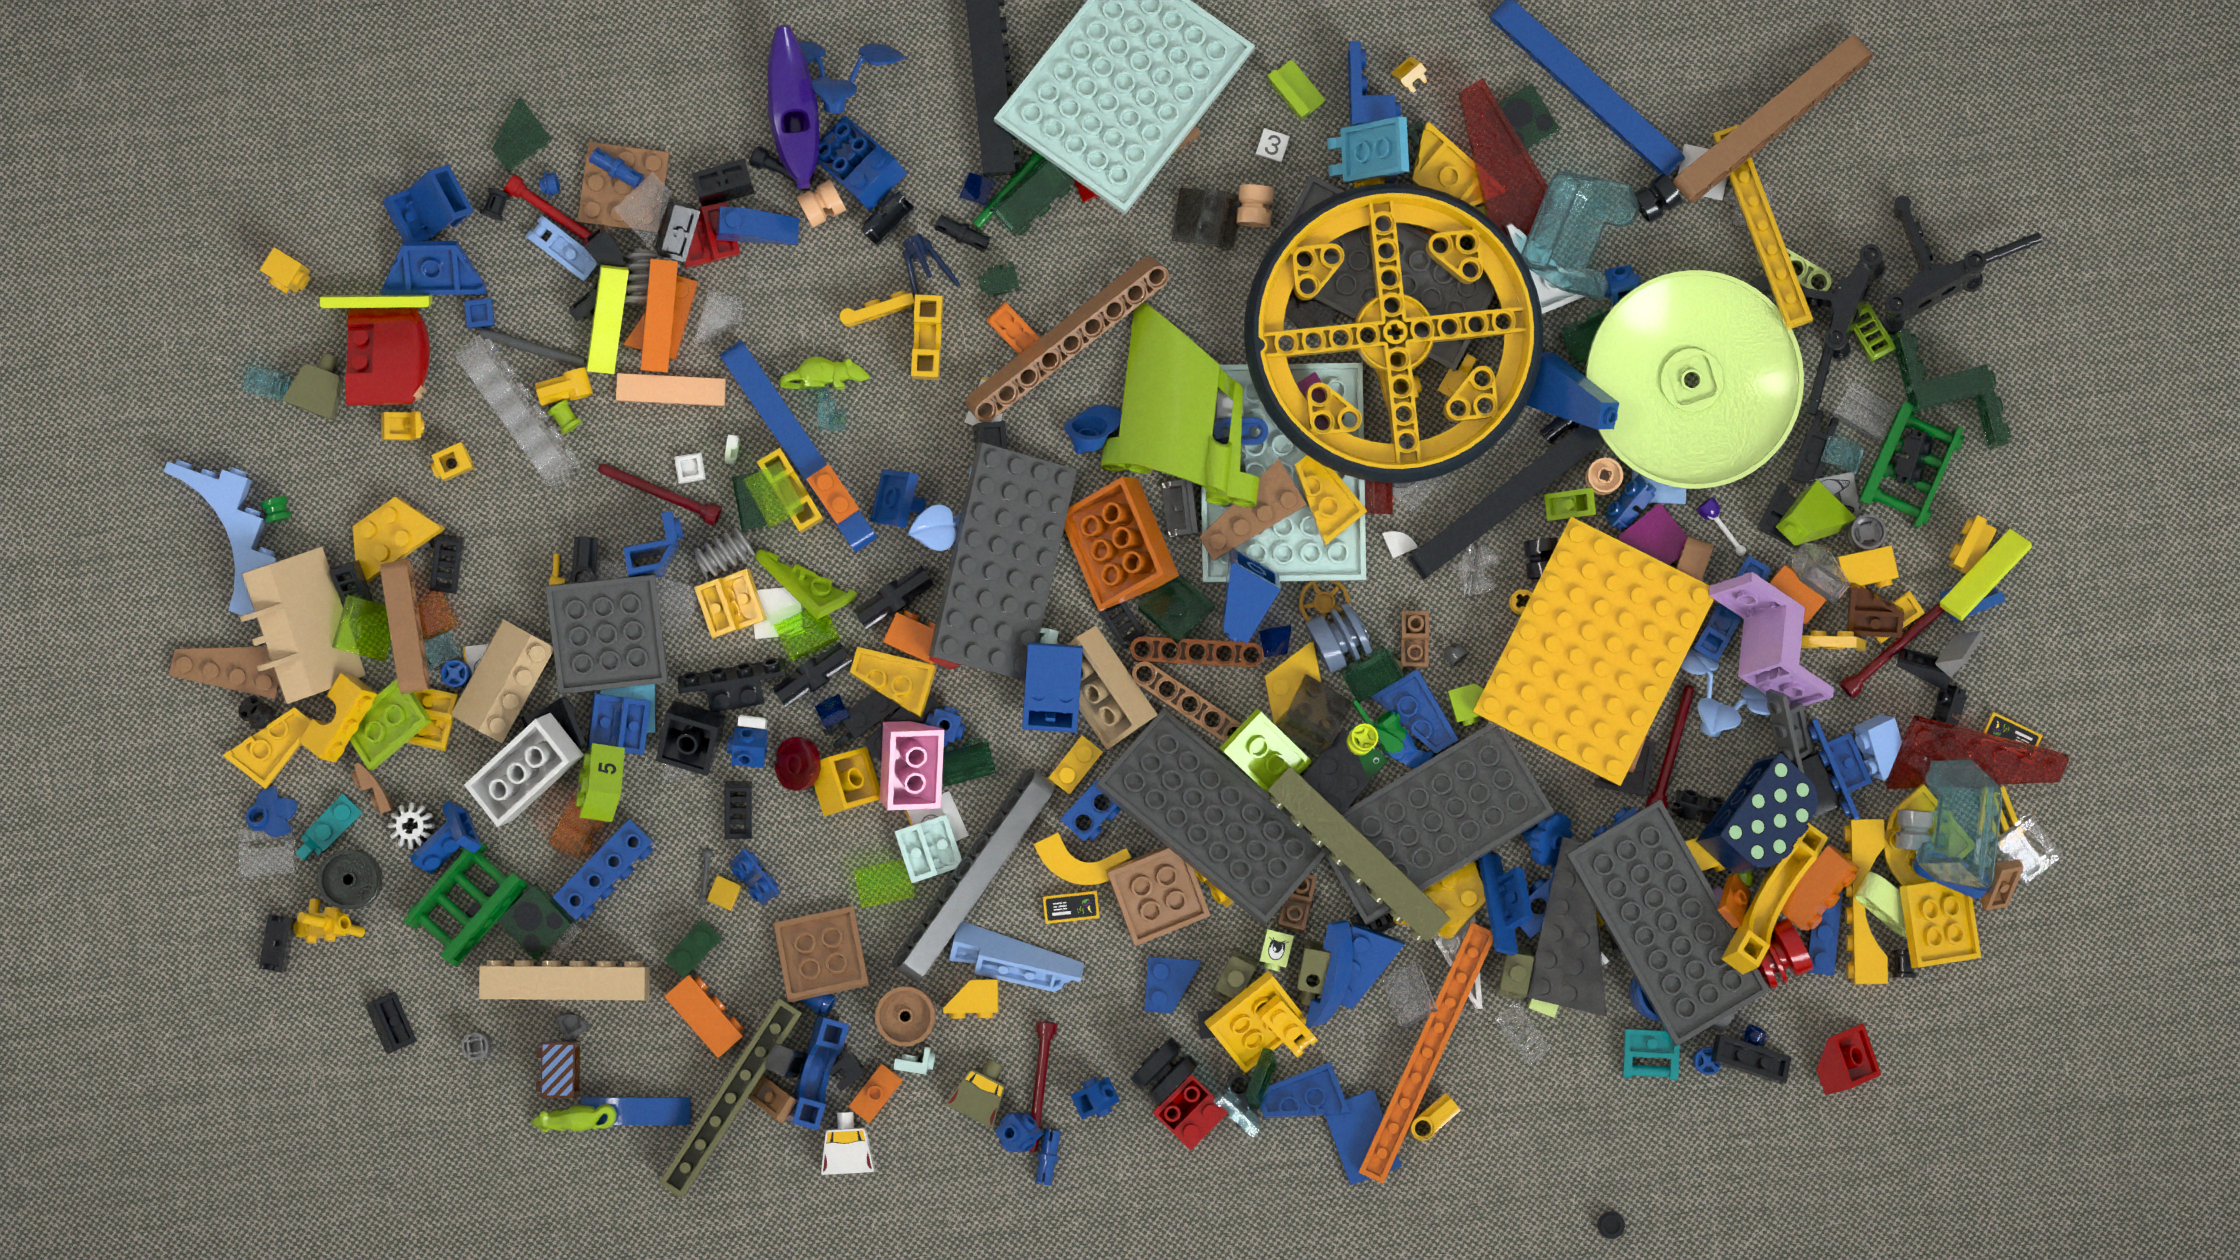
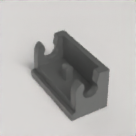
(1179, 508)

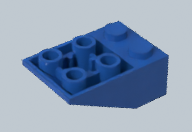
(859, 163)
(1052, 687)

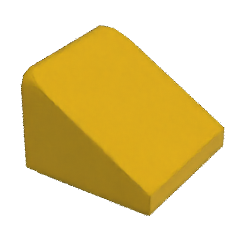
(724, 893)

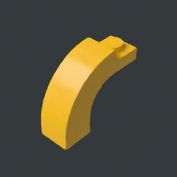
(1064, 865)

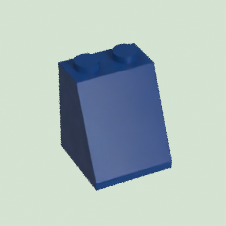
(1247, 595)

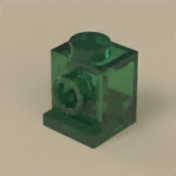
(999, 280)

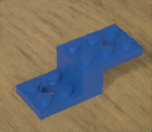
(1365, 107)

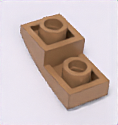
(1415, 639)
(367, 781)
(1296, 908)

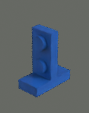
(452, 835)

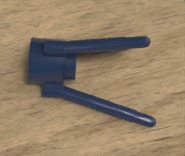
(916, 249)

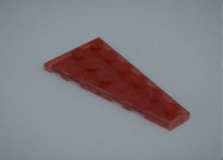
(1505, 172)
(1998, 757)

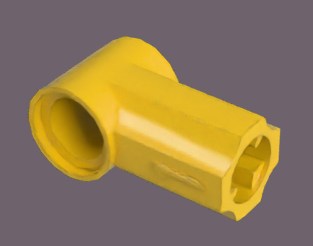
(571, 386)
(1436, 1116)

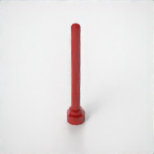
(517, 188)

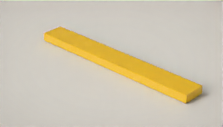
(1768, 242)

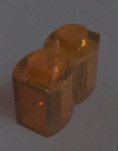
(572, 832)

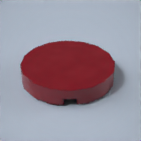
(797, 763)

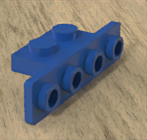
(1845, 764)
(1505, 900)

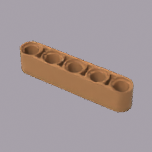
(405, 626)
(1182, 692)

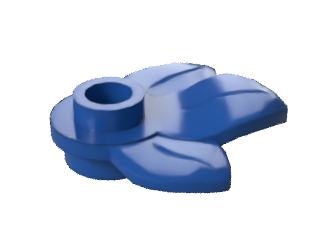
(275, 811)

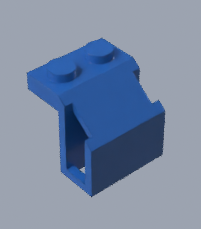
(428, 205)
(668, 547)

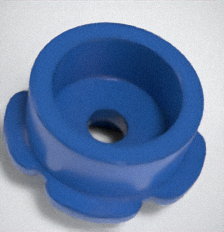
(549, 183)

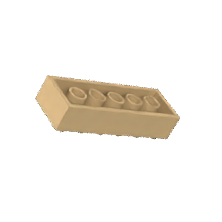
(564, 982)

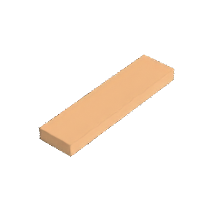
(671, 389)

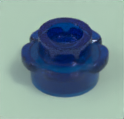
(1754, 1035)

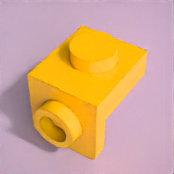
(401, 426)

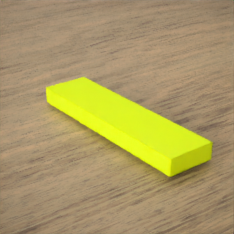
(375, 301)
(607, 319)
(1985, 574)

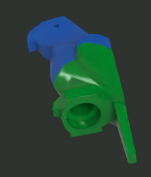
(1395, 739)

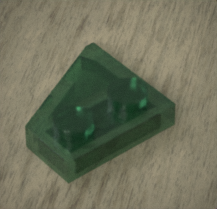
(519, 137)

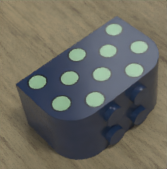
(1761, 816)

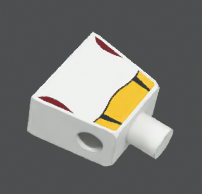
(847, 1148)

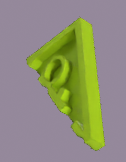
(806, 586)

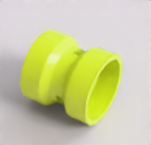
(1366, 735)

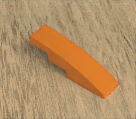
(659, 315)

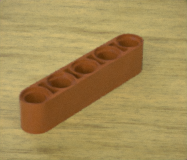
(1209, 658)

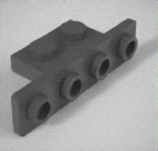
(1789, 727)

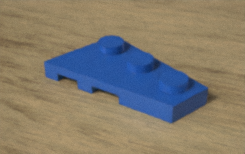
(1306, 1094)

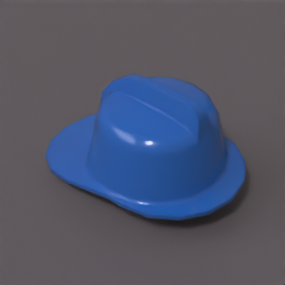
(1091, 427)

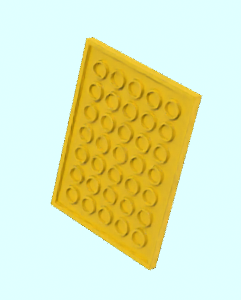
(1595, 651)

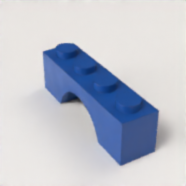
(810, 1092)

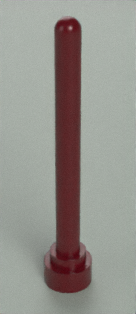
(708, 512)
(1853, 684)
(1672, 748)
(1046, 1033)

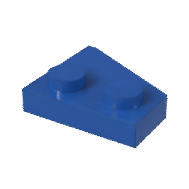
(1167, 982)

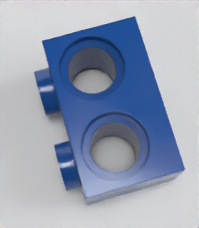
(1086, 806)

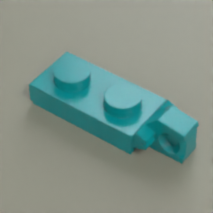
(329, 827)

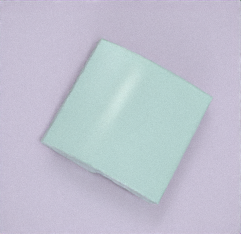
(928, 848)

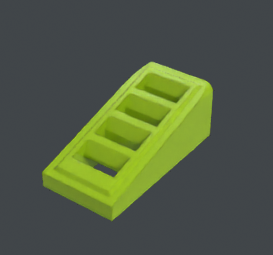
(1878, 327)

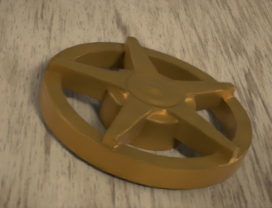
(1323, 601)

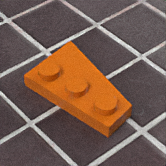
(683, 302)

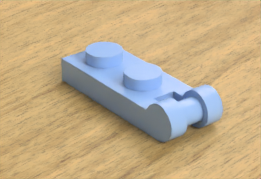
(563, 249)

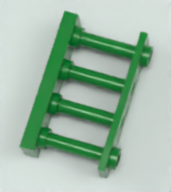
(1884, 468)
(473, 928)

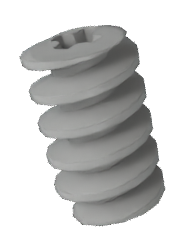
(638, 275)
(723, 552)

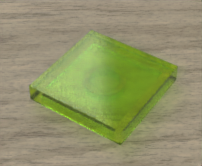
(363, 628)

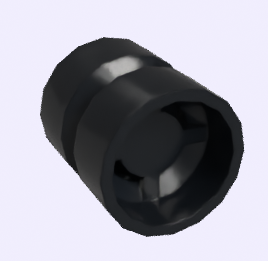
(1665, 194)
(1533, 551)

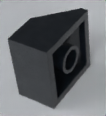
(690, 737)

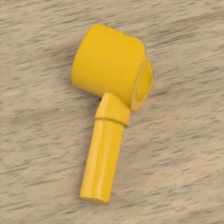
(555, 579)

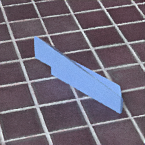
(1012, 959)

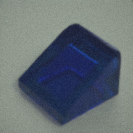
(977, 189)
(1275, 640)

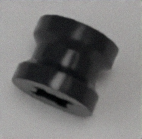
(255, 712)

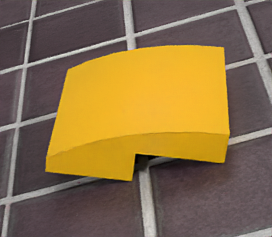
(730, 603)
(438, 707)

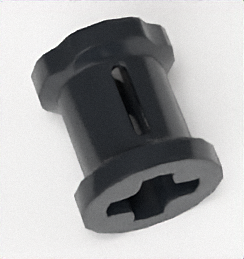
(495, 204)
(1903, 965)

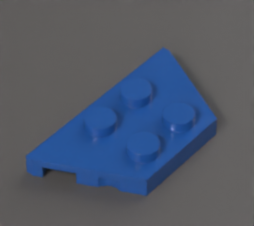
(432, 270)

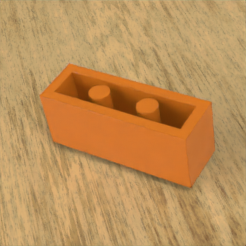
(1819, 888)
(705, 1015)

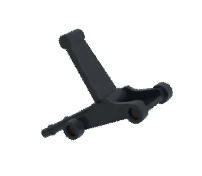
(1937, 281)
(1845, 306)

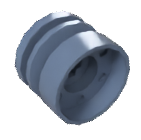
(1338, 637)

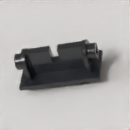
(896, 210)
(1912, 468)
(1949, 702)
(1690, 802)

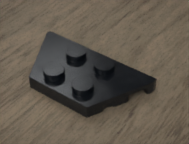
(1338, 774)

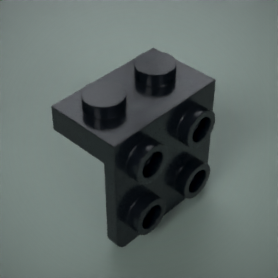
(565, 715)

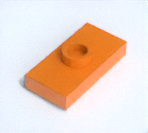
(1012, 328)
(1734, 900)
(875, 1093)

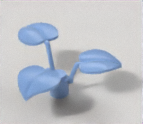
(936, 527)
(1716, 715)

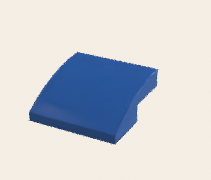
(619, 722)

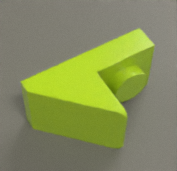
(1569, 504)

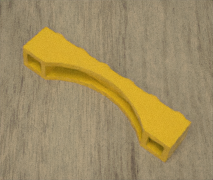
(1754, 935)
(1868, 960)

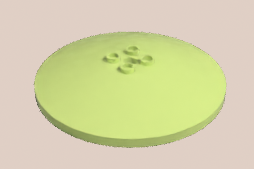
(1744, 368)

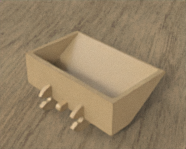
(298, 624)

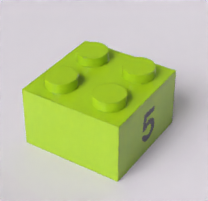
(600, 782)

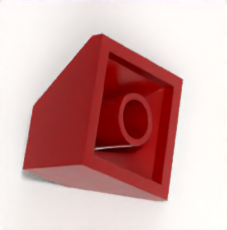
(1847, 1061)

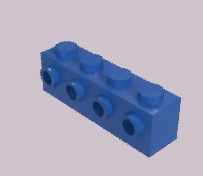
(604, 869)

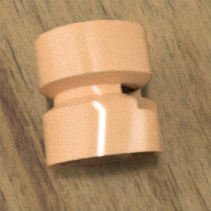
(821, 203)
(1255, 205)
(1604, 476)

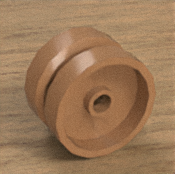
(892, 1025)

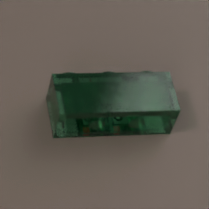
(1031, 197)

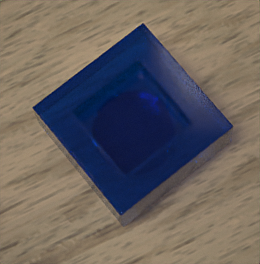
(832, 710)

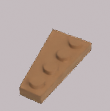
(1275, 501)
(227, 668)

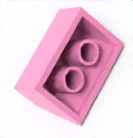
(911, 766)

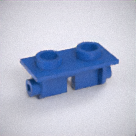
(1621, 511)

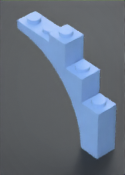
(243, 528)

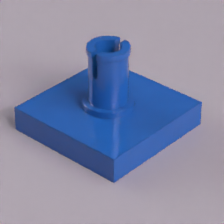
(896, 499)

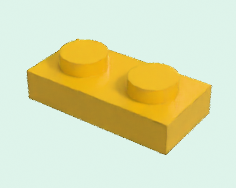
(1075, 765)

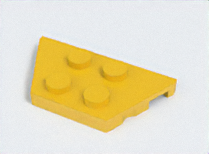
(1445, 167)
(391, 535)
(1286, 678)
(1459, 897)

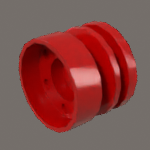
(1784, 952)

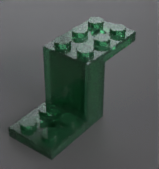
(1951, 389)

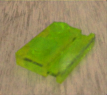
(774, 495)
(805, 633)
(883, 883)

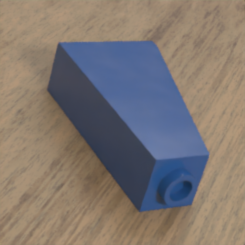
(1571, 395)

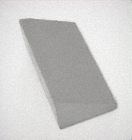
(1958, 651)

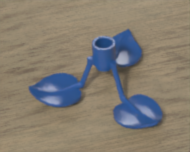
(836, 91)

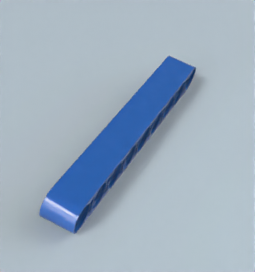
(1587, 87)
(788, 432)

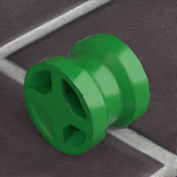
(276, 509)

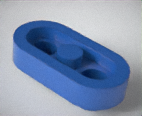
(1247, 424)

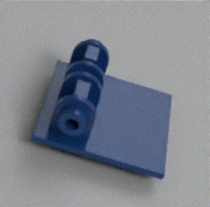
(760, 886)

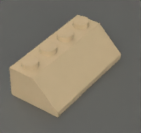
(502, 681)
(1108, 692)

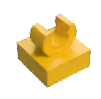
(1408, 72)

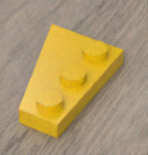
(1328, 498)
(1843, 640)
(895, 677)
(270, 748)

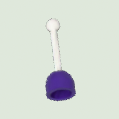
(1710, 511)

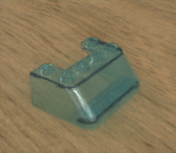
(1571, 227)
(1965, 824)

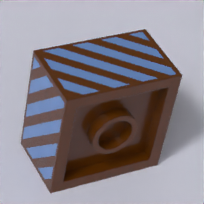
(559, 1069)

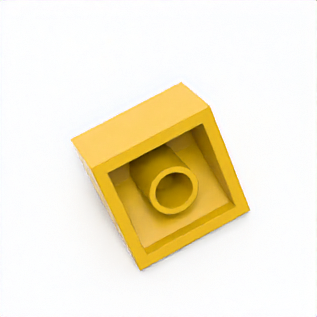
(846, 781)

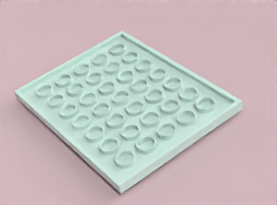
(1123, 91)
(1294, 544)

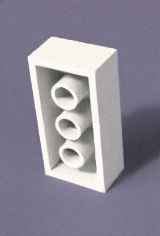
(524, 769)

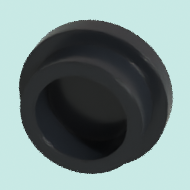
(1611, 1225)

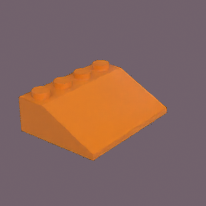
(1118, 543)

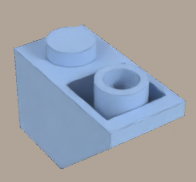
(1879, 744)

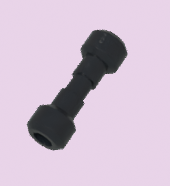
(761, 159)

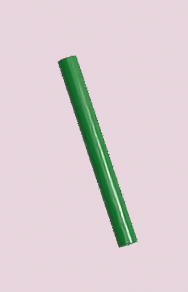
(985, 215)

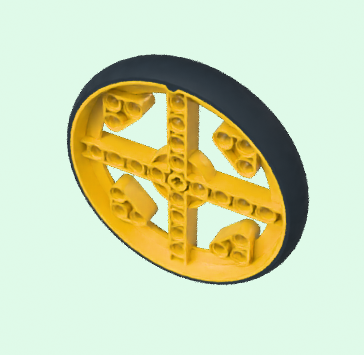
(1490, 252)

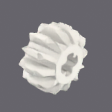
(405, 818)

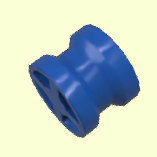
(451, 673)
(1701, 1054)

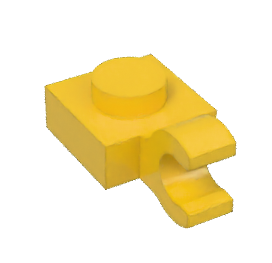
(1455, 378)

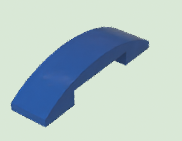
(1723, 620)
(1340, 944)
(644, 1110)

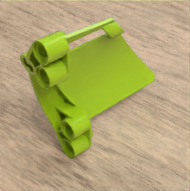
(1172, 414)

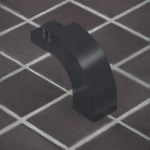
(605, 251)

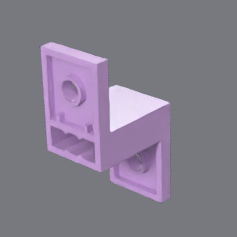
(1770, 639)

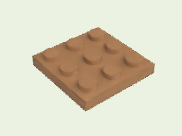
(602, 193)
(1157, 894)
(821, 954)

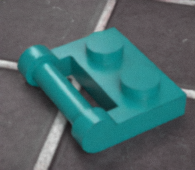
(1651, 1045)

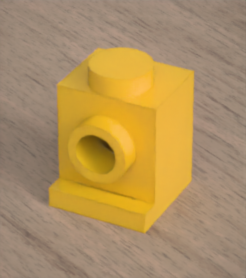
(455, 452)

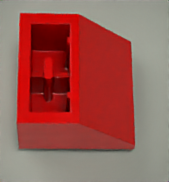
(1190, 1112)

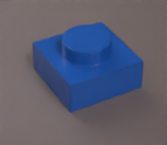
(479, 313)

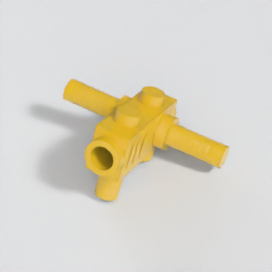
(324, 925)

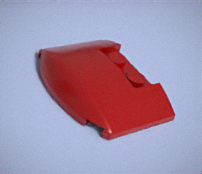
(385, 355)

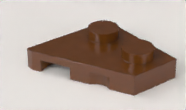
(1873, 615)

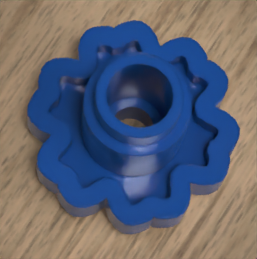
(1546, 838)

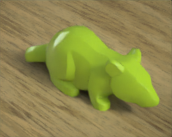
(818, 372)
(575, 1118)

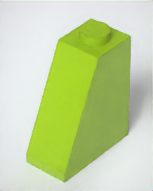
(1814, 516)

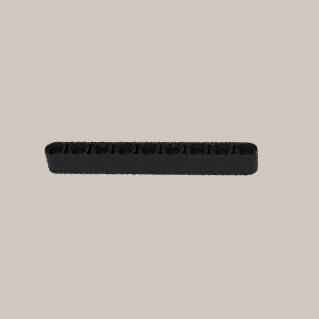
(1505, 500)

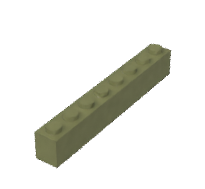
(1359, 855)
(730, 1099)

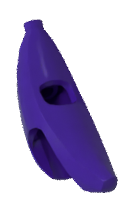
(792, 107)

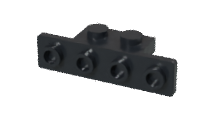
(733, 686)

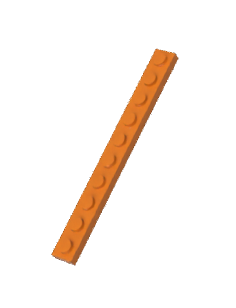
(1427, 1053)

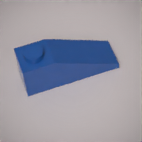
(756, 226)

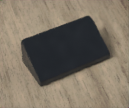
(390, 1023)

